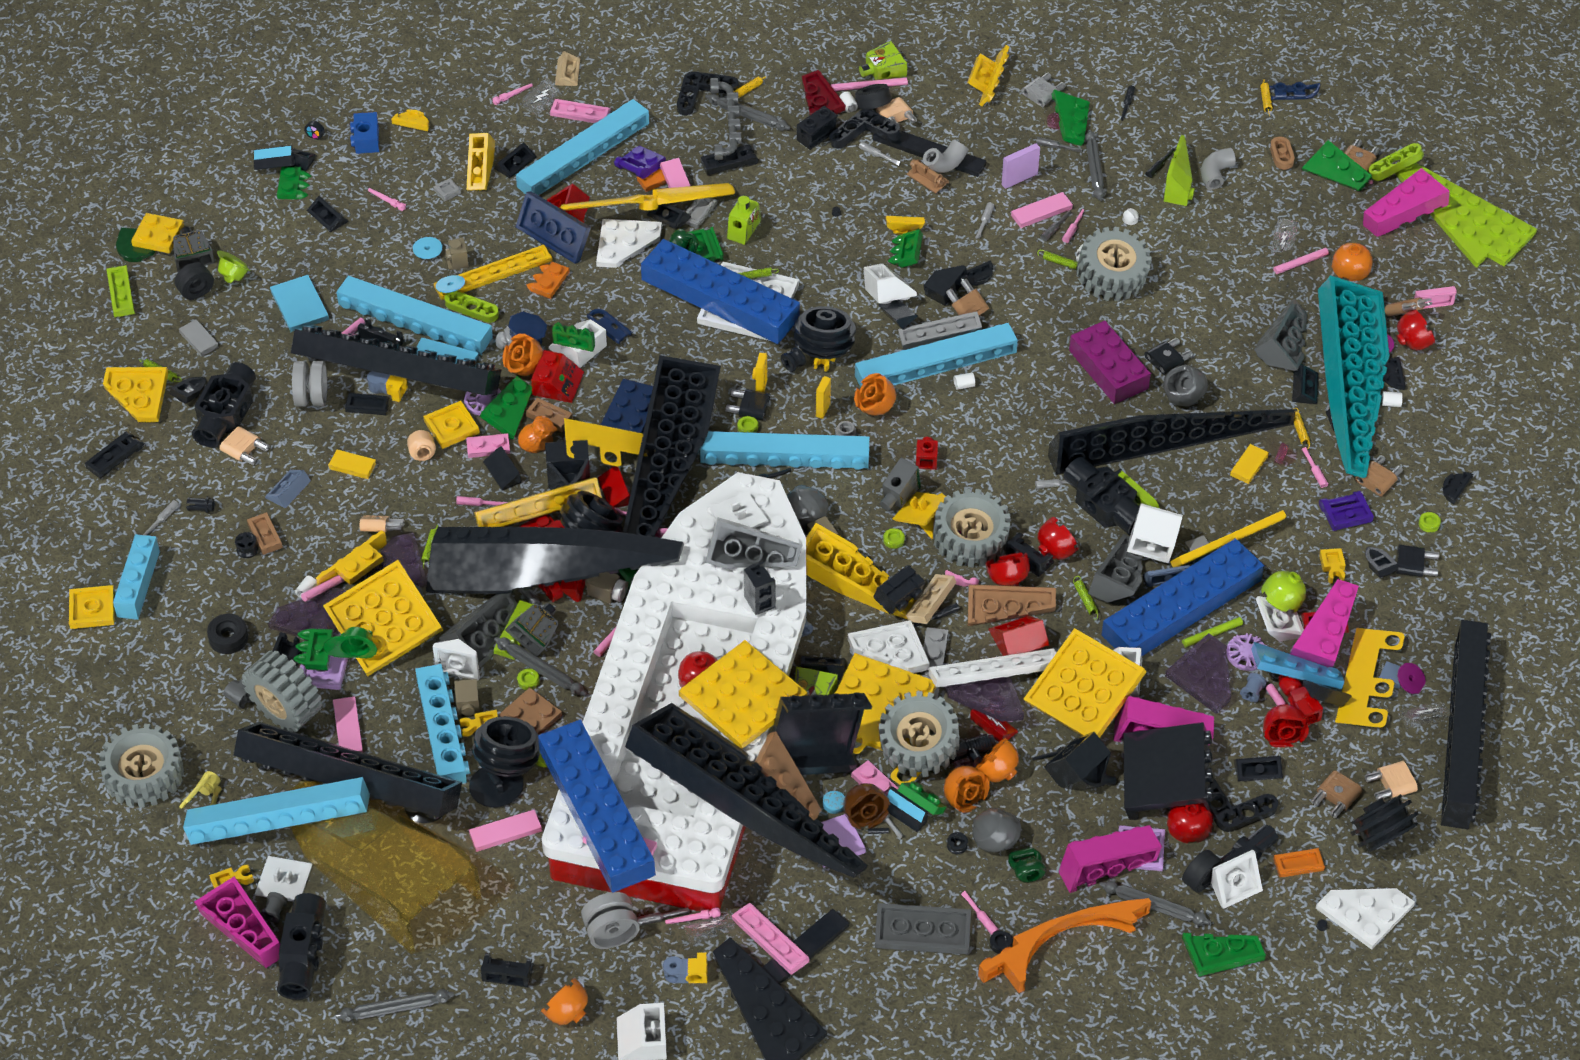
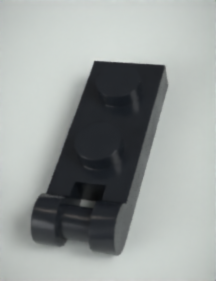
(742, 156)
(113, 454)

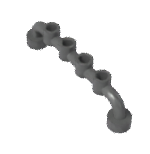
(733, 123)

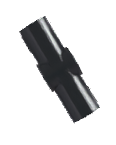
(1258, 841)

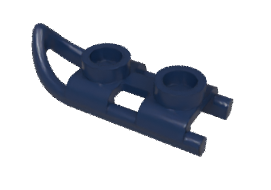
(1298, 89)
(606, 322)

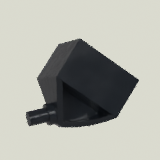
(563, 469)
(1081, 764)

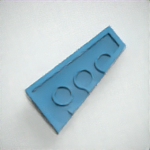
(1295, 667)

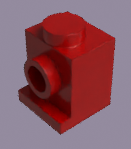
(927, 449)

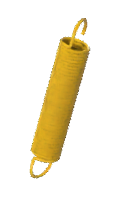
(749, 86)
(1266, 98)
(1300, 428)

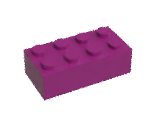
(1109, 362)

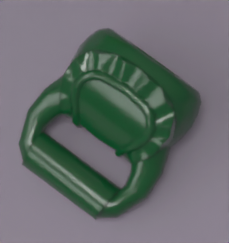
(682, 239)
(1027, 869)

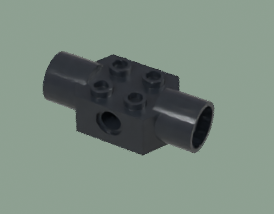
(223, 404)
(1113, 505)
(300, 946)

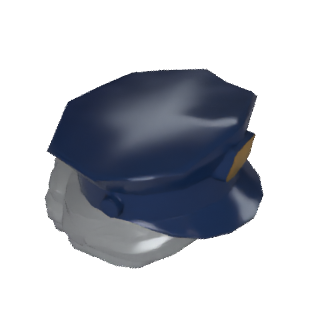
(522, 324)

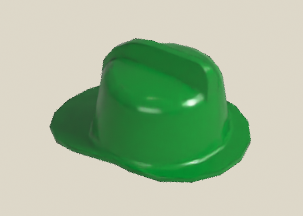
(352, 643)

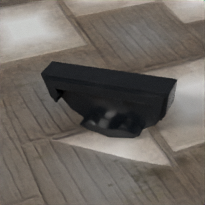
(980, 274)
(1394, 374)
(1455, 485)

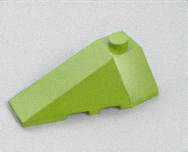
(1179, 176)

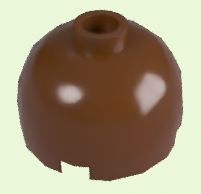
(865, 805)

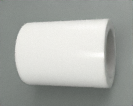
(849, 101)
(964, 381)
(1392, 399)
(307, 584)

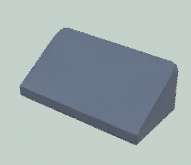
(288, 487)
(1158, 577)

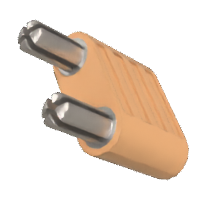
(897, 111)
(241, 443)
(377, 523)
(1396, 780)

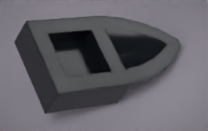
(188, 389)
(1380, 562)

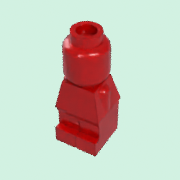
(1300, 698)

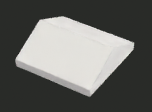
(1280, 624)
(457, 659)
(1236, 879)

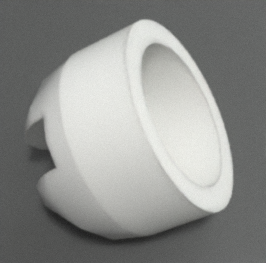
(1130, 216)

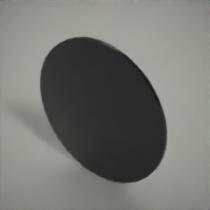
(495, 790)

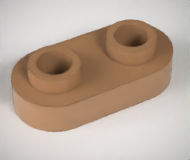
(1284, 156)

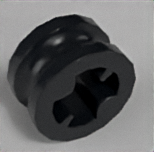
(957, 850)

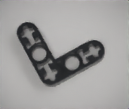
(699, 83)
(864, 121)
(1229, 812)

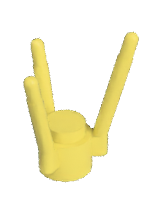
(207, 785)

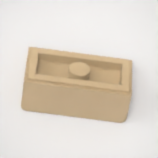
(567, 70)

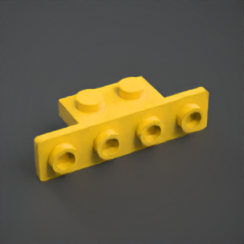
(986, 73)
(357, 562)

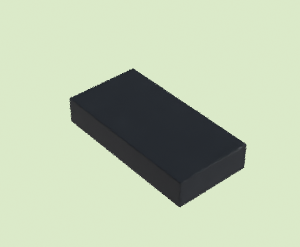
(367, 404)

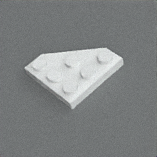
(624, 240)
(892, 645)
(1366, 912)

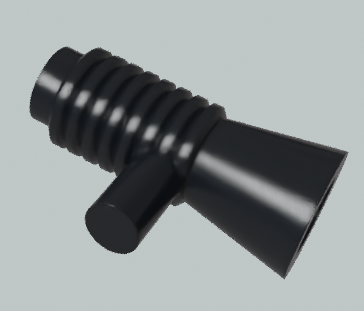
(974, 747)

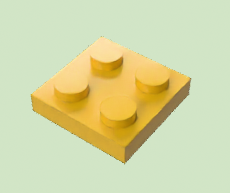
(157, 232)
(451, 424)
(91, 607)

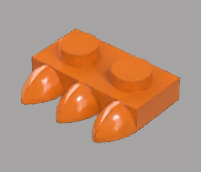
(549, 280)

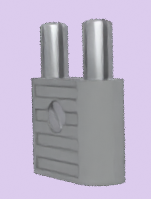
(1040, 90)

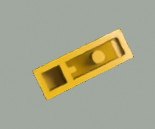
(480, 161)

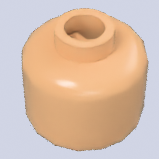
(421, 445)

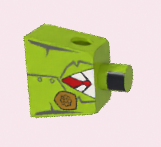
(884, 63)
(744, 213)
(816, 681)

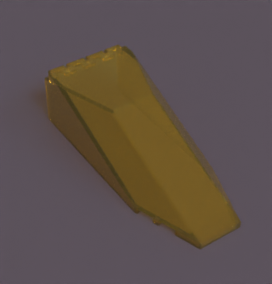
(385, 864)

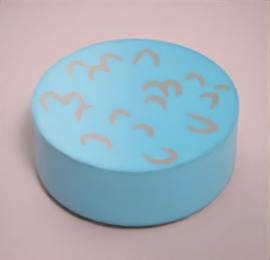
(833, 802)

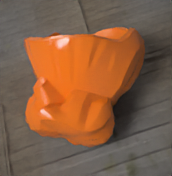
(535, 435)

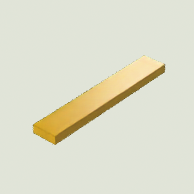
(503, 269)
(534, 505)
(1239, 534)

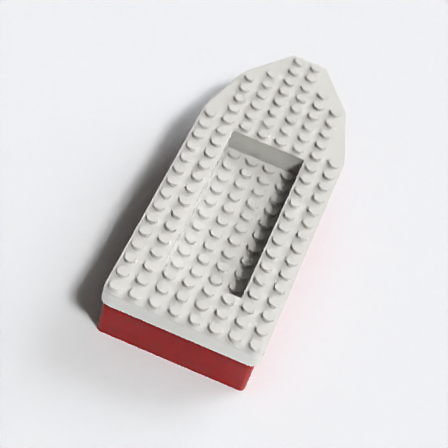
(665, 618)

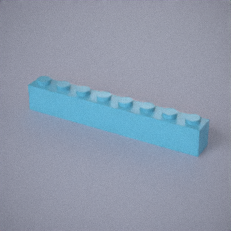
(583, 148)
(414, 315)
(941, 355)
(785, 450)
(276, 810)

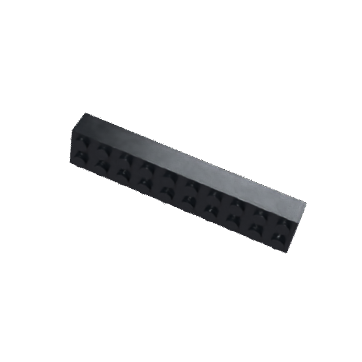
(396, 361)
(1466, 725)
(332, 763)

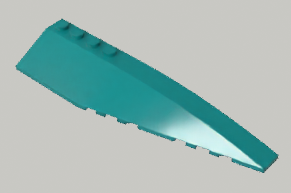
(1353, 361)

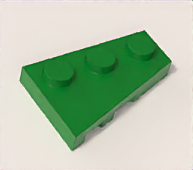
(1072, 115)
(1336, 166)
(508, 407)
(1218, 954)

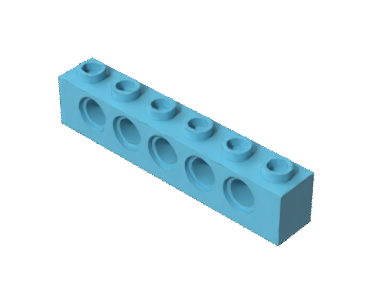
(434, 694)

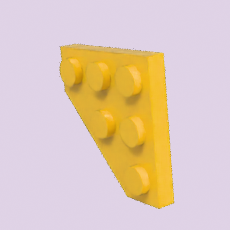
(138, 390)

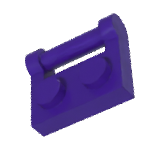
(640, 161)
(1346, 515)

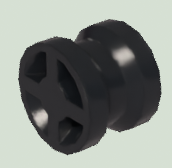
(793, 359)
(242, 542)

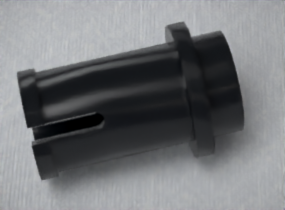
(201, 504)

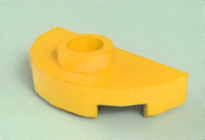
(411, 119)
(902, 225)

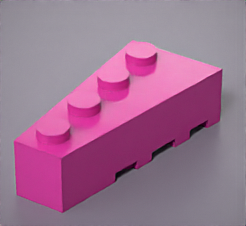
(1410, 199)
(1326, 629)
(1146, 715)
(1108, 855)
(240, 921)

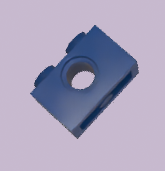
(365, 133)

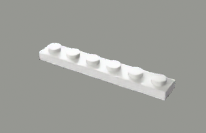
(991, 668)

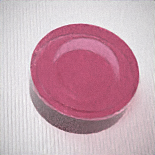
(1053, 121)
(1281, 453)

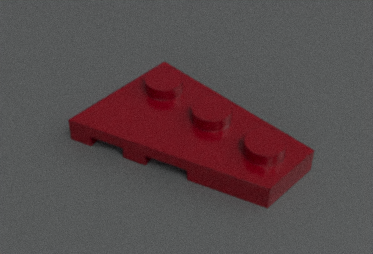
(820, 93)

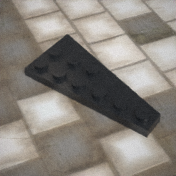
(772, 1015)

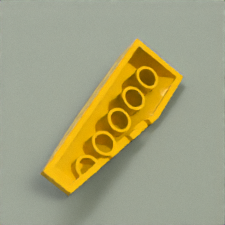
(844, 569)

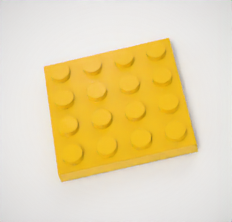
(391, 610)
(882, 684)
(1084, 685)
(740, 693)

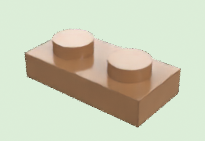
(554, 413)
(265, 533)

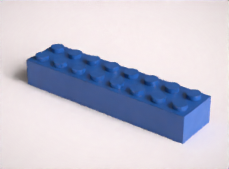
(720, 291)
(1184, 598)
(596, 806)

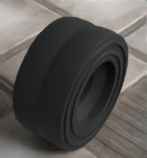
(873, 96)
(194, 281)
(225, 623)
(1199, 871)

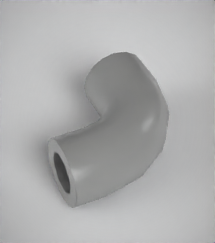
(945, 161)
(1214, 164)

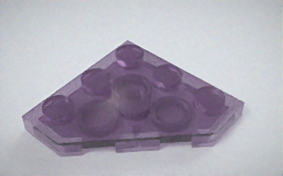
(406, 551)
(305, 615)
(1204, 673)
(991, 697)

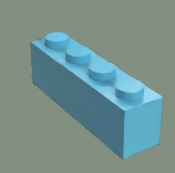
(136, 576)

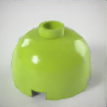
(1285, 591)

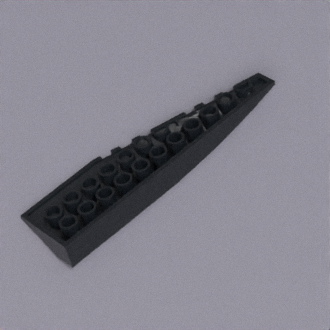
(1156, 434)
(671, 438)
(520, 557)
(734, 785)

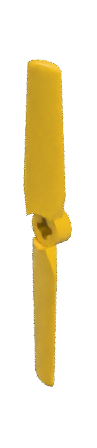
(661, 196)

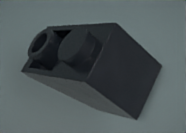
(944, 280)

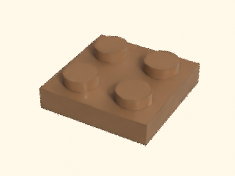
(534, 710)

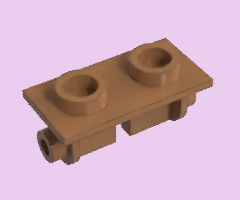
(926, 176)

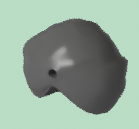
(1185, 385)
(807, 504)
(996, 830)

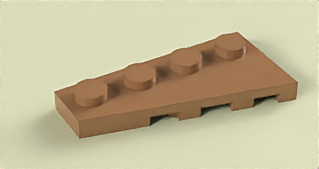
(1003, 603)
(779, 764)

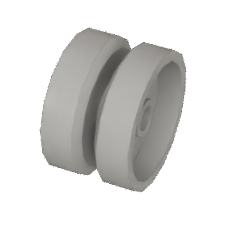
(309, 383)
(610, 920)

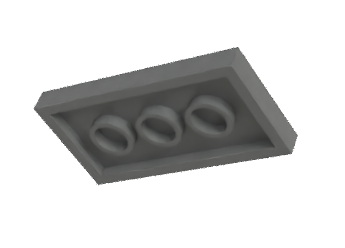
(923, 928)

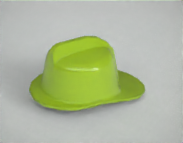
(231, 267)

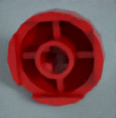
(1414, 332)
(1056, 540)
(1009, 569)
(693, 665)
(1285, 725)
(1190, 822)

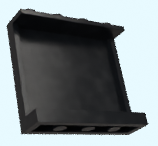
(821, 730)
(1167, 768)

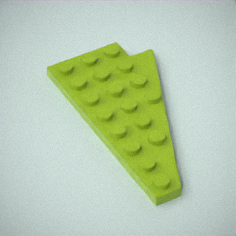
(1475, 224)

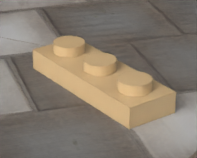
(931, 598)

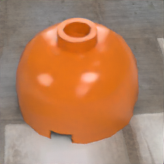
(1352, 262)
(522, 355)
(875, 395)
(1000, 762)
(966, 784)
(567, 1004)

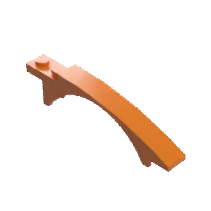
(1015, 959)

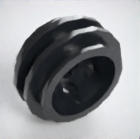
(824, 332)
(590, 512)
(506, 746)
(1383, 822)

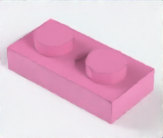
(486, 445)
(870, 774)

